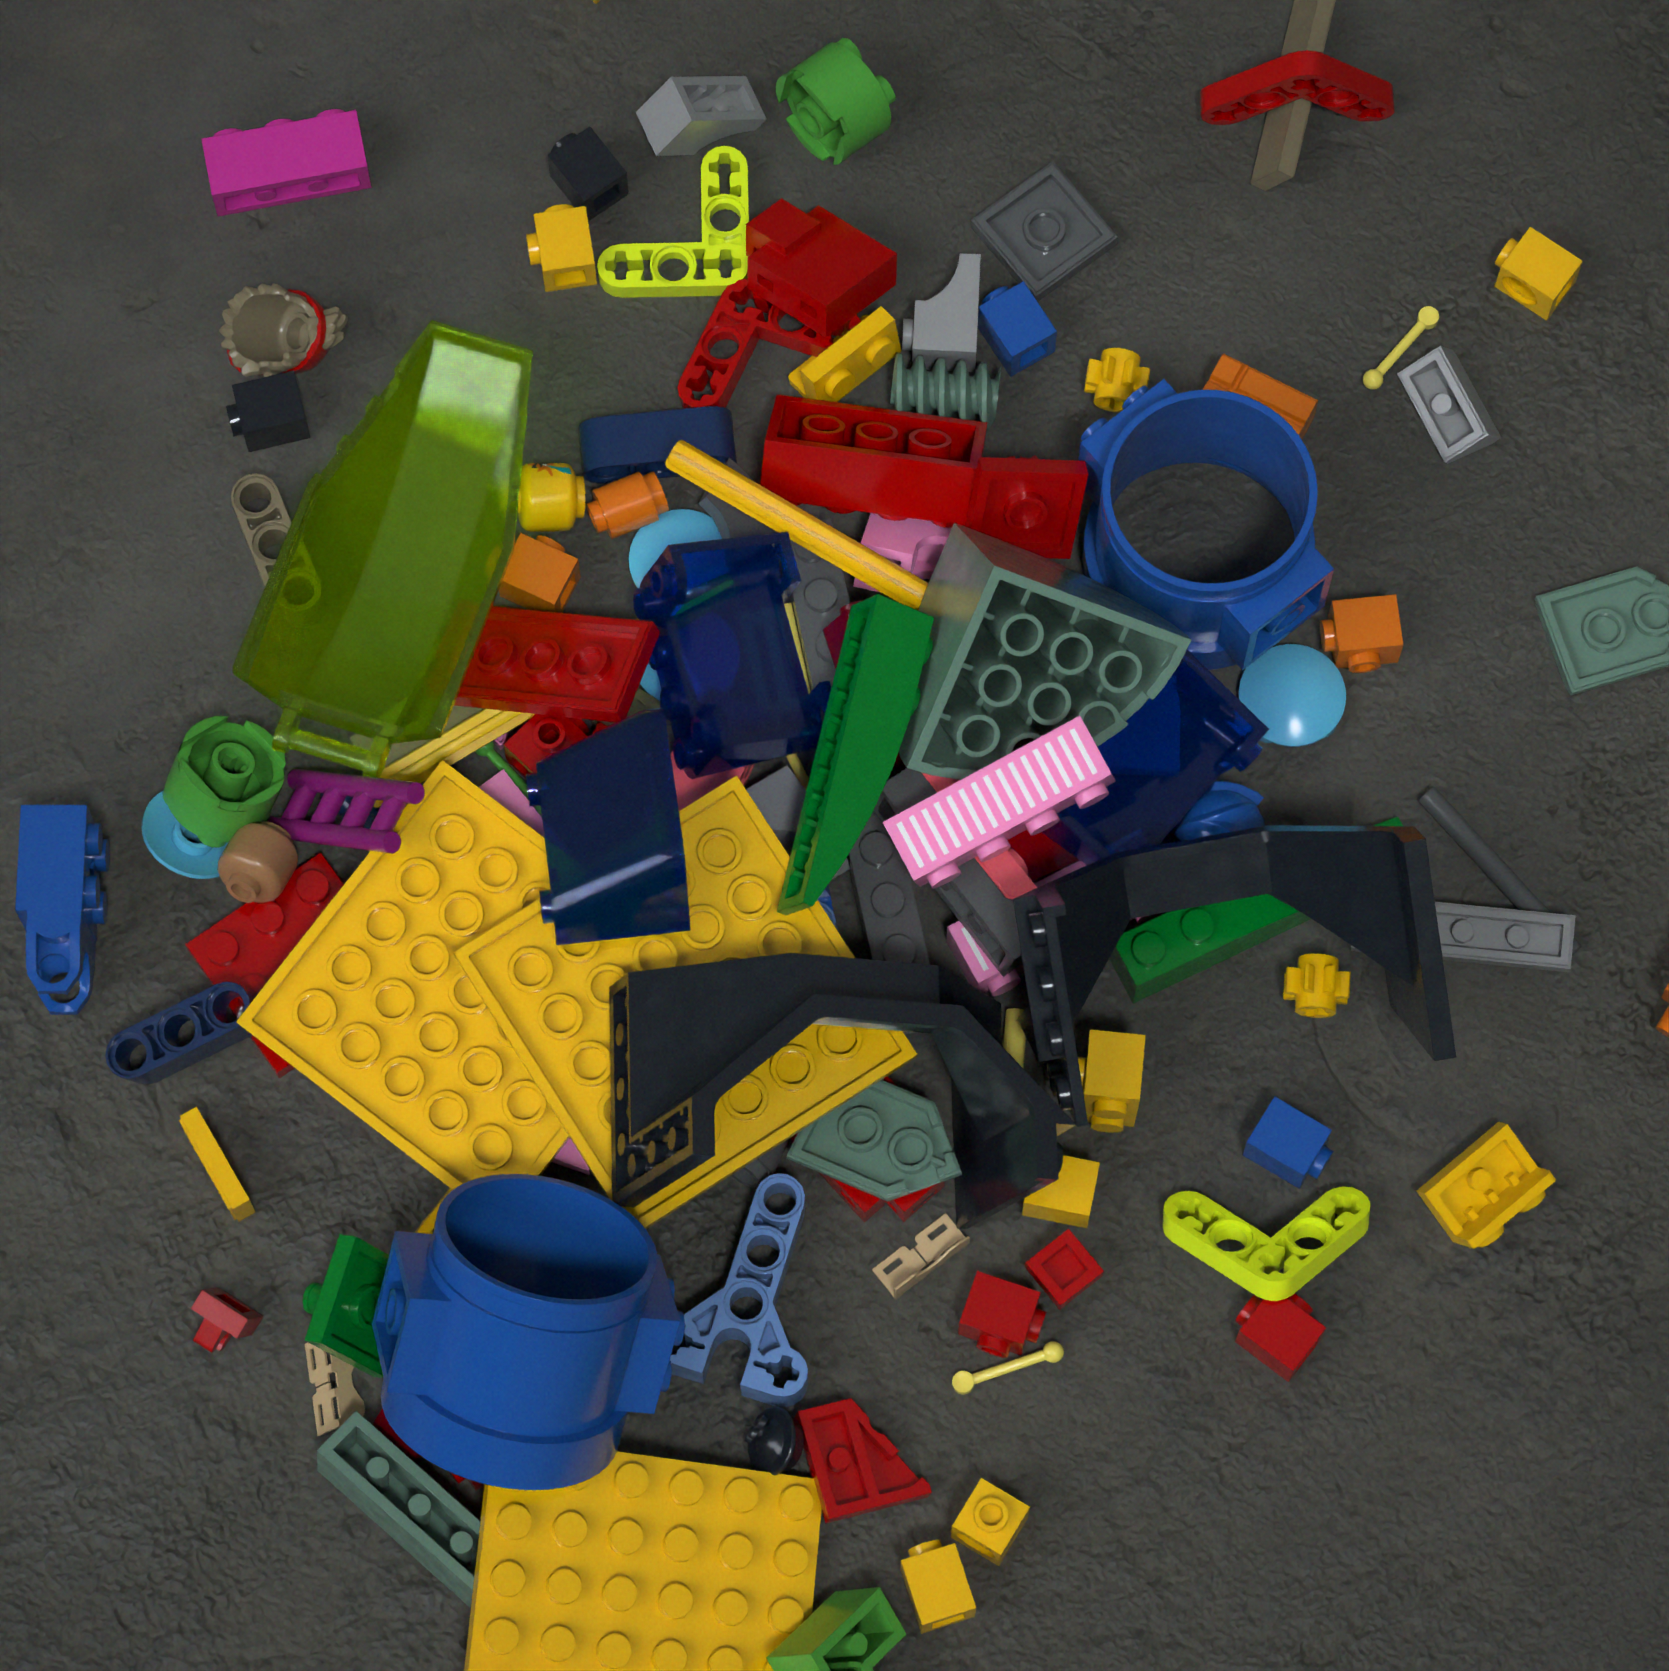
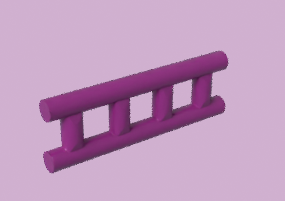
(350, 832)

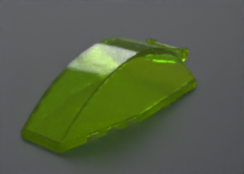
(396, 554)

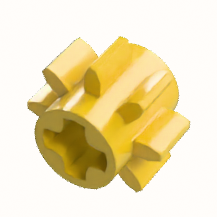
(1115, 378)
(1316, 985)

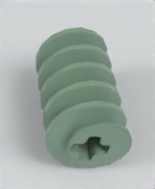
(945, 391)

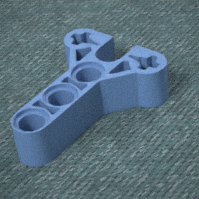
(714, 1322)

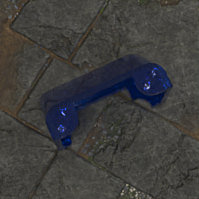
(1162, 764)
(612, 834)

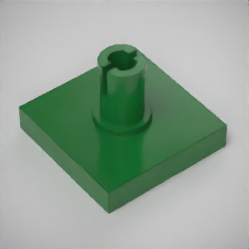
(347, 1304)

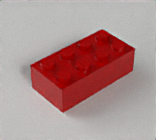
(872, 460)

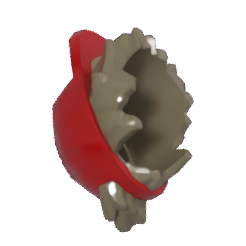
(278, 330)

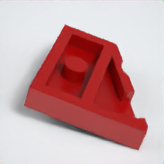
(853, 1463)

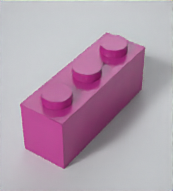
(286, 162)

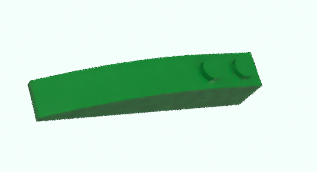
(858, 740)
(1199, 938)

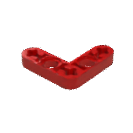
(1294, 77)
(746, 331)

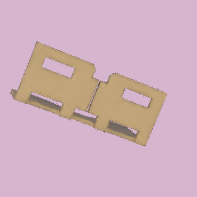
(910, 1270)
(347, 1397)

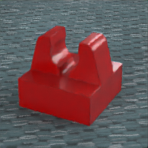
(1064, 1269)
(222, 1319)

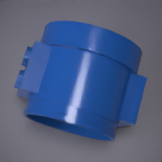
(1162, 428)
(524, 1332)

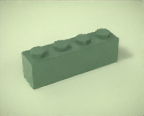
(403, 1502)

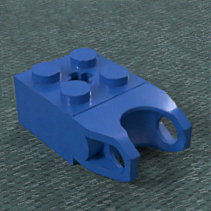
(61, 898)

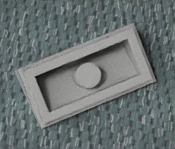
(1448, 404)

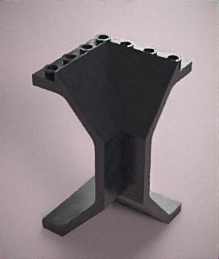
(1353, 880)
(704, 1027)

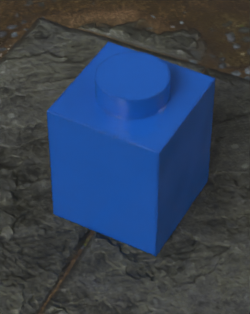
(1016, 327)
(1289, 1143)

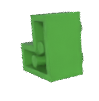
(841, 1635)

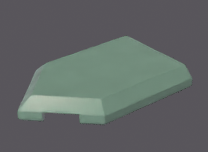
(1607, 628)
(880, 1143)

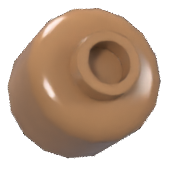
(258, 862)

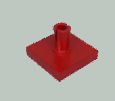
(1029, 502)

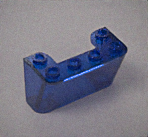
(729, 653)

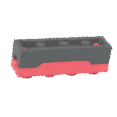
(983, 890)

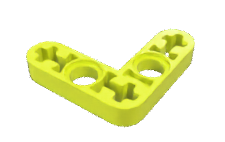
(714, 247)
(1265, 1252)

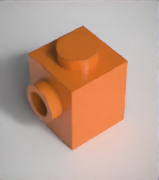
(540, 575)
(1363, 633)

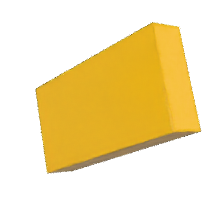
(216, 1164)

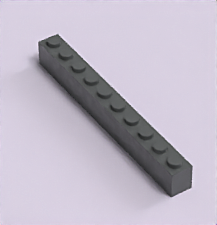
(876, 869)

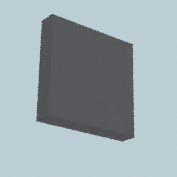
(1044, 231)

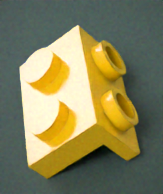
(849, 359)
(1485, 1188)

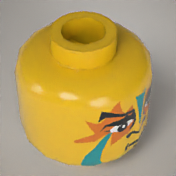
(550, 497)

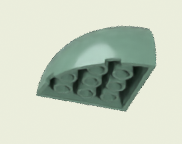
(1024, 653)

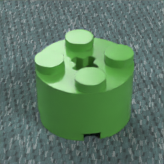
(836, 101)
(223, 779)

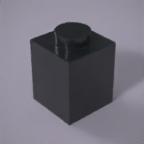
(587, 172)
(268, 412)

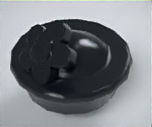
(775, 1441)

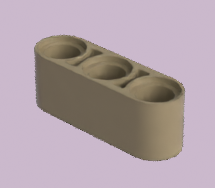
(264, 527)

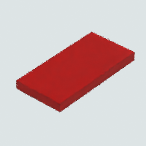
(558, 664)

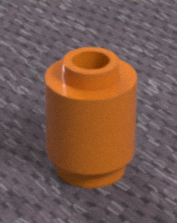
(627, 504)

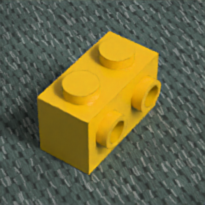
(1112, 1079)

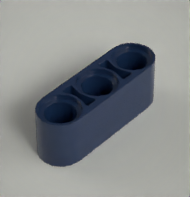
(642, 441)
(161, 1033)

